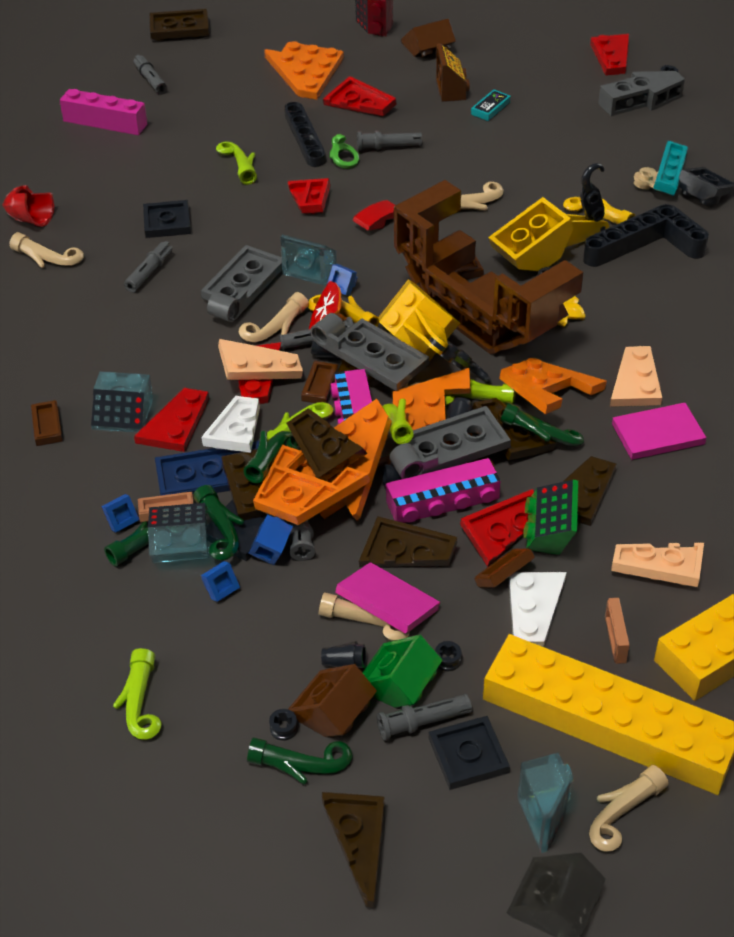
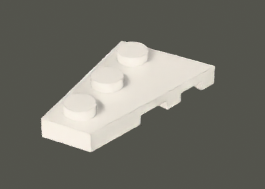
(234, 426)
(534, 603)

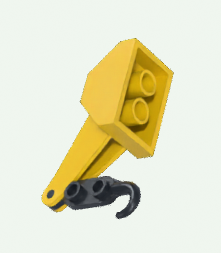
(543, 231)
(426, 327)

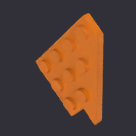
(305, 67)
(370, 430)

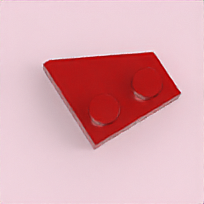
(310, 194)

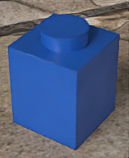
(270, 539)

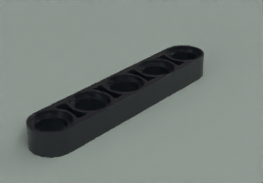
(296, 113)

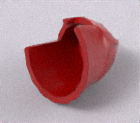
(29, 207)

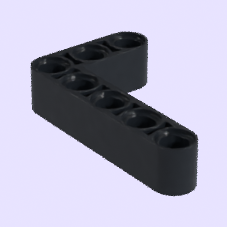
(658, 223)

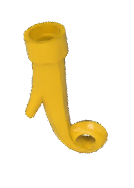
(611, 213)
(349, 310)

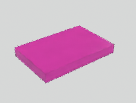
(658, 431)
(387, 597)

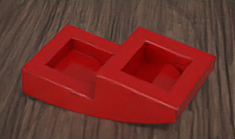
(375, 215)

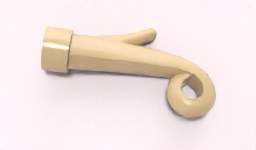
(491, 192)
(22, 244)
(295, 305)
(333, 606)
(649, 783)

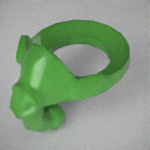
(338, 147)

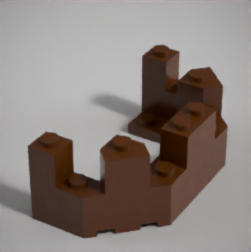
(493, 308)

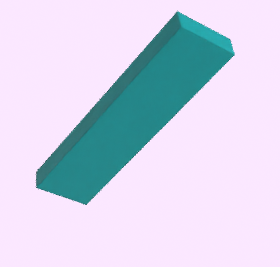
(670, 167)

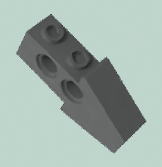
(642, 90)

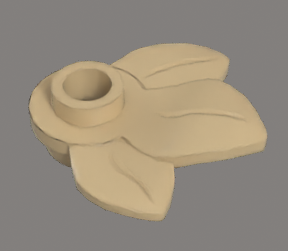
(645, 178)

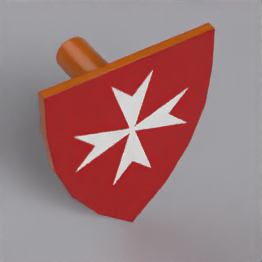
(329, 302)

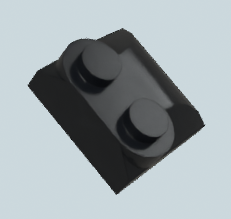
(704, 184)

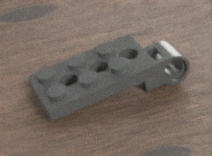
(231, 280)
(334, 337)
(492, 438)

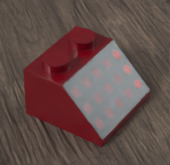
(375, 16)

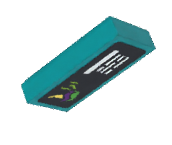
(490, 105)

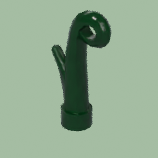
(513, 415)
(259, 465)
(222, 519)
(119, 551)
(293, 762)

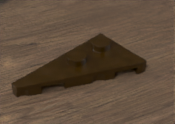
(358, 829)

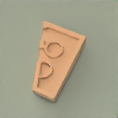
(256, 362)
(637, 379)
(668, 564)

